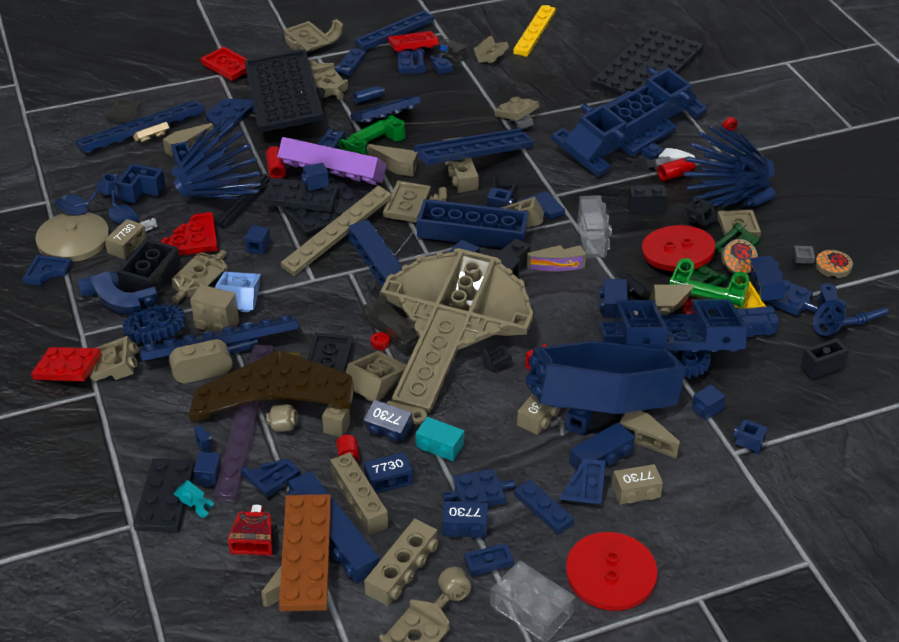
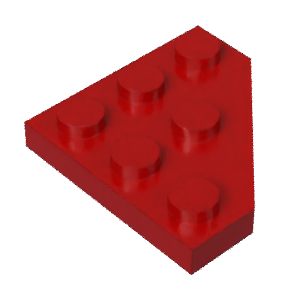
(194, 236)

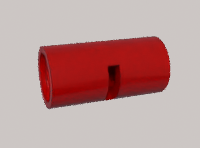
(275, 165)
(675, 169)

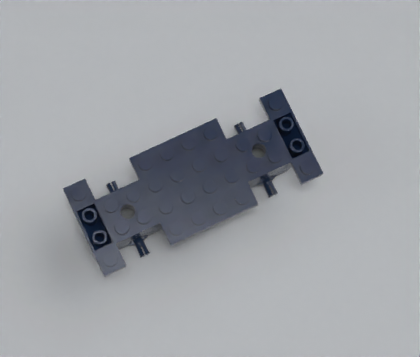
(629, 120)

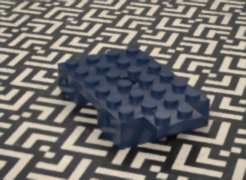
(696, 330)

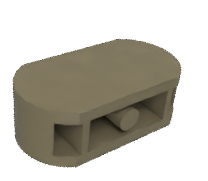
(200, 361)

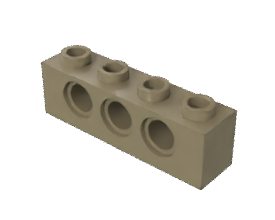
(463, 174)
(359, 494)
(401, 562)

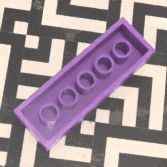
(336, 161)

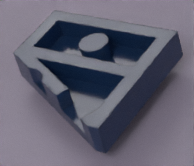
(271, 476)
(586, 483)

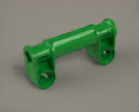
(390, 127)
(735, 292)

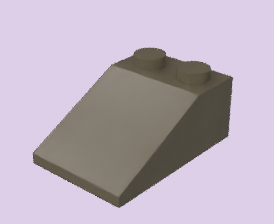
(375, 375)

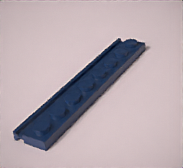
(121, 132)
(473, 146)
(227, 335)

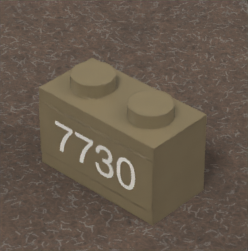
(125, 239)
(535, 416)
(637, 484)

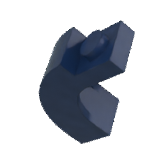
(118, 300)

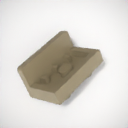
(489, 50)

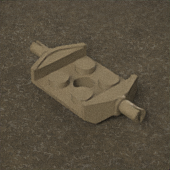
(328, 79)
(199, 271)
(420, 619)

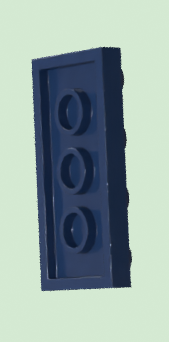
(384, 109)

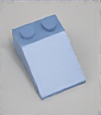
(244, 285)

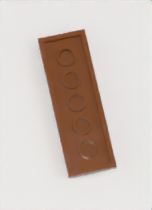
(305, 553)

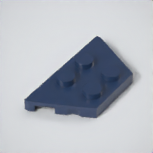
(233, 109)

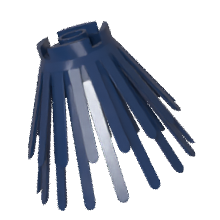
(196, 171)
(748, 171)

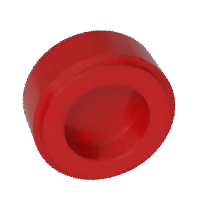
(730, 124)
(380, 341)

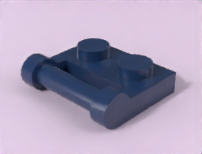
(406, 64)

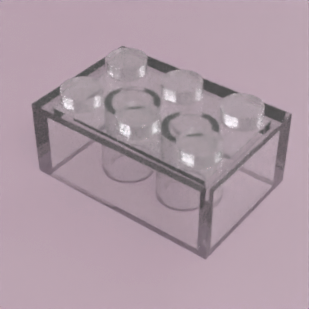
(593, 226)
(532, 601)

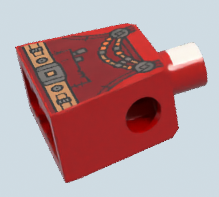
(251, 533)

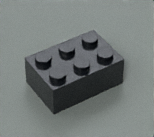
(149, 266)

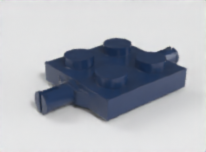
(795, 300)
(479, 487)

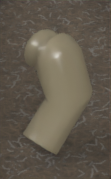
(442, 195)

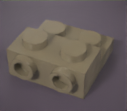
(116, 359)

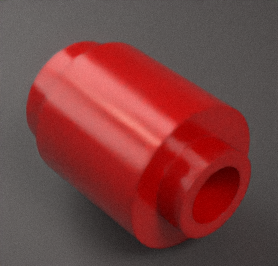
(348, 444)

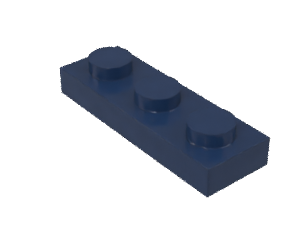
(544, 506)

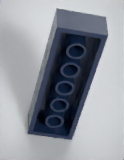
(471, 223)

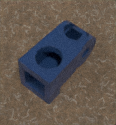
(827, 293)

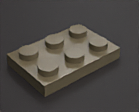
(406, 201)

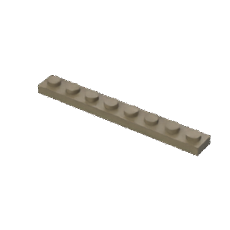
(335, 231)

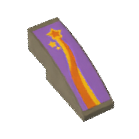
(557, 259)

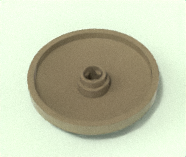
(72, 236)

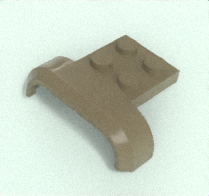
(310, 37)

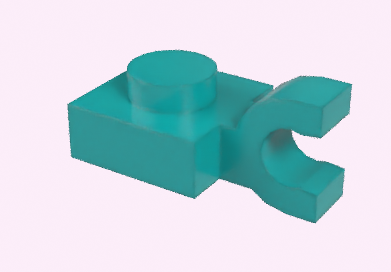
(191, 495)

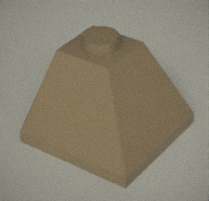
(670, 297)

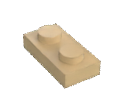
(158, 130)

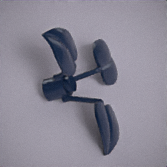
(77, 206)

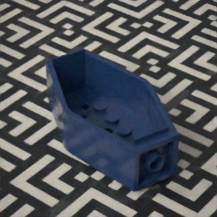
(605, 377)

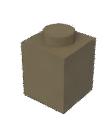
(335, 421)

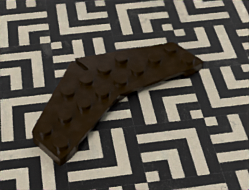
(268, 380)

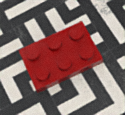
(413, 41)
(225, 63)
(66, 364)

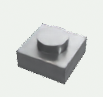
(525, 122)
(656, 162)
(804, 254)

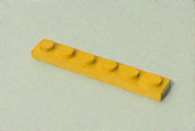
(534, 30)

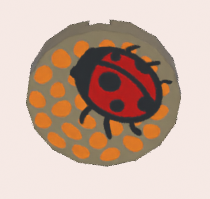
(737, 256)
(834, 263)

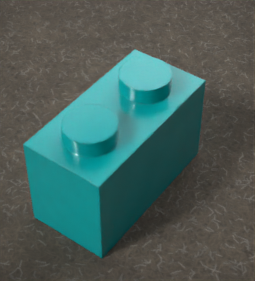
(439, 438)

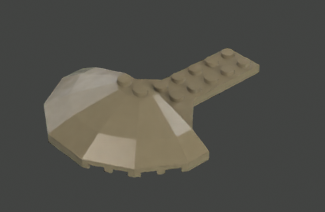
(454, 304)

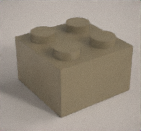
(214, 308)

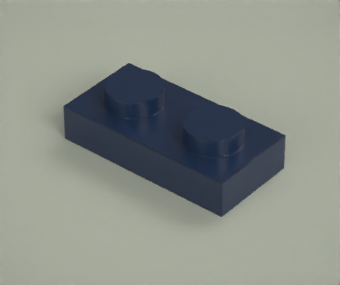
(488, 559)

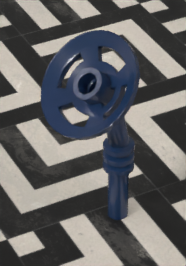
(834, 320)

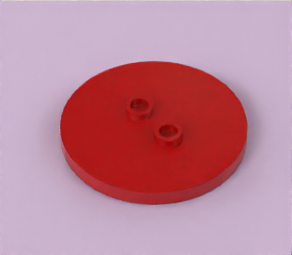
(672, 243)
(611, 571)

